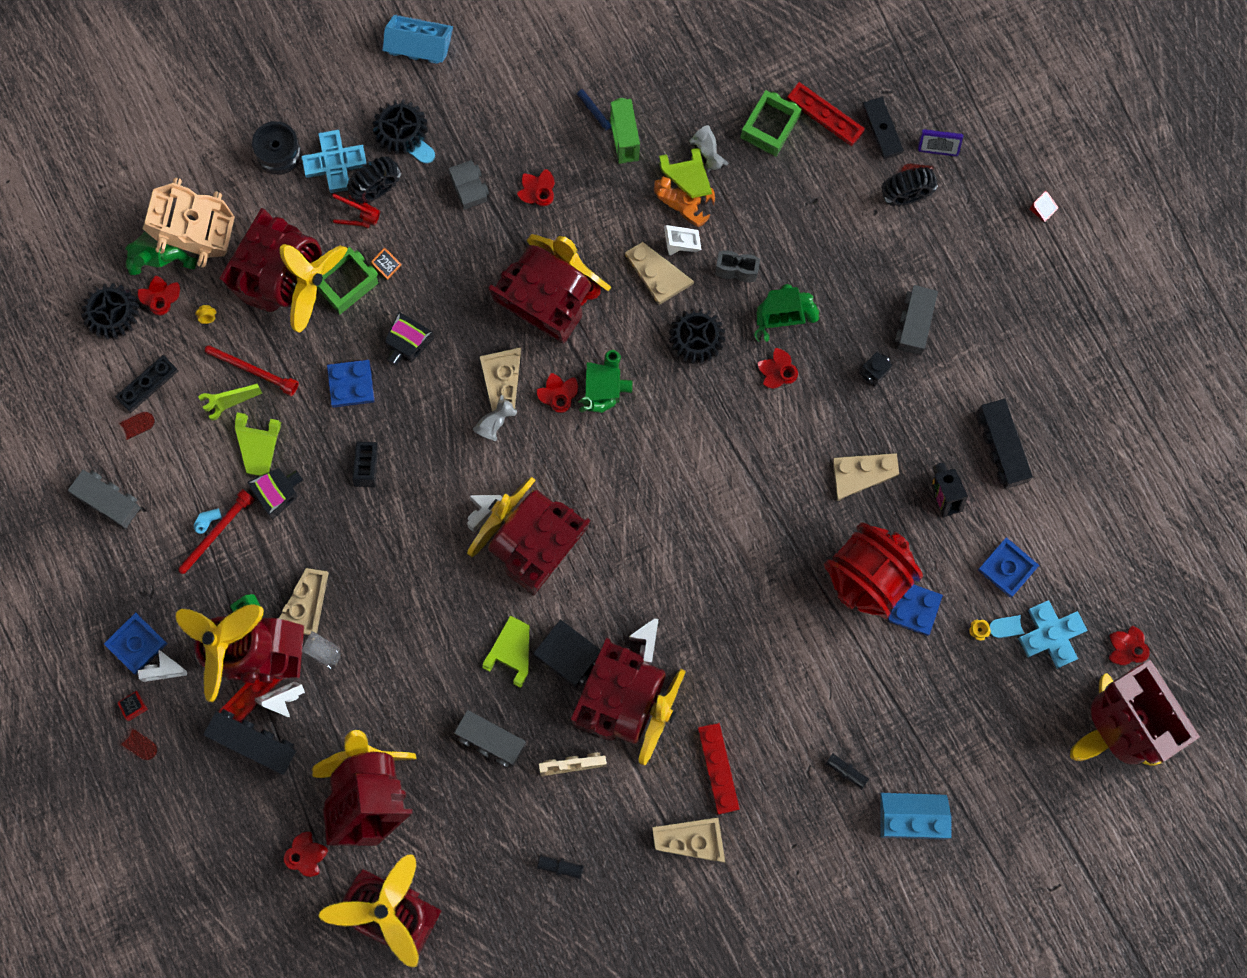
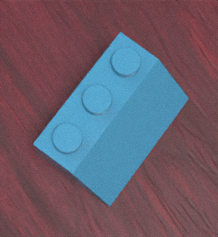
(417, 39)
(915, 816)

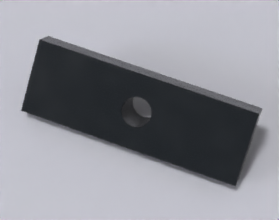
(879, 118)
(137, 393)

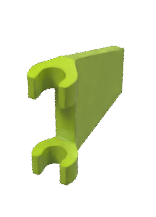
(688, 175)
(228, 399)
(256, 445)
(511, 649)

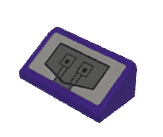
(940, 142)

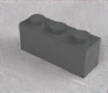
(916, 319)
(105, 498)
(489, 739)

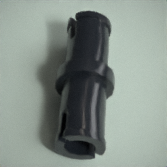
(847, 771)
(560, 867)

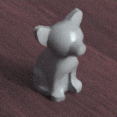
(707, 144)
(493, 421)

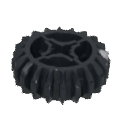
(384, 123)
(373, 180)
(909, 186)
(92, 312)
(686, 323)

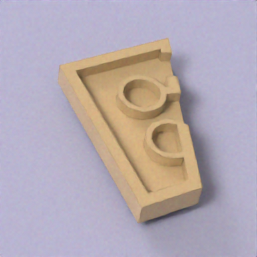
(657, 273)
(501, 375)
(861, 472)
(307, 600)
(572, 764)
(692, 839)

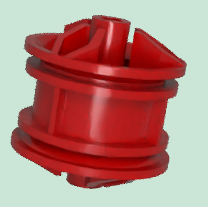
(873, 570)

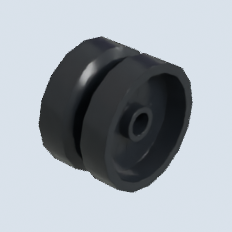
(276, 147)

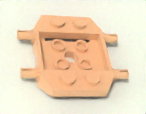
(185, 232)

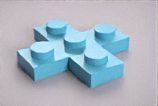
(334, 161)
(1052, 634)

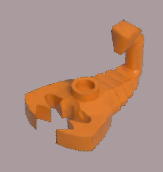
(680, 201)

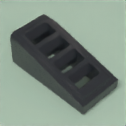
(365, 478)

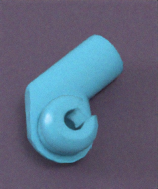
(204, 520)

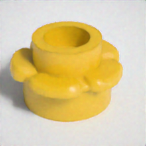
(205, 314)
(980, 624)

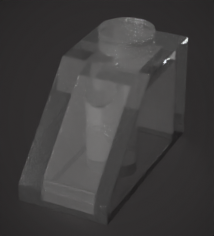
(321, 650)

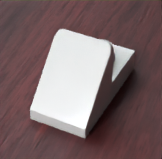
(682, 239)
(478, 518)
(646, 635)
(167, 669)
(276, 699)

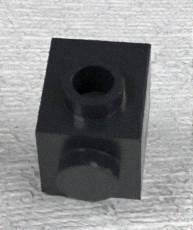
(876, 368)

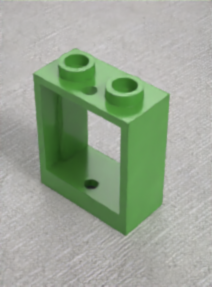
(624, 130)
(762, 139)
(359, 291)

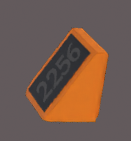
(385, 263)

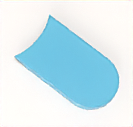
(423, 153)
(1006, 627)

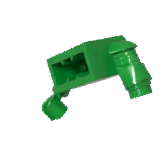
(143, 252)
(785, 308)
(604, 384)

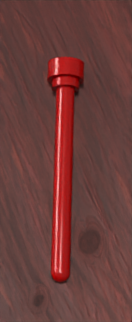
(288, 386)
(243, 500)

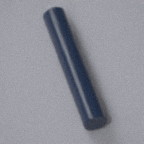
(594, 109)

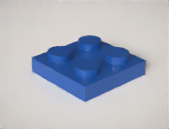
(350, 383)
(1008, 567)
(916, 610)
(135, 643)

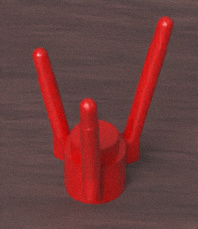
(368, 213)

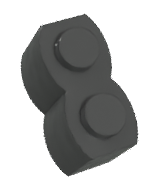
(468, 185)
(741, 267)

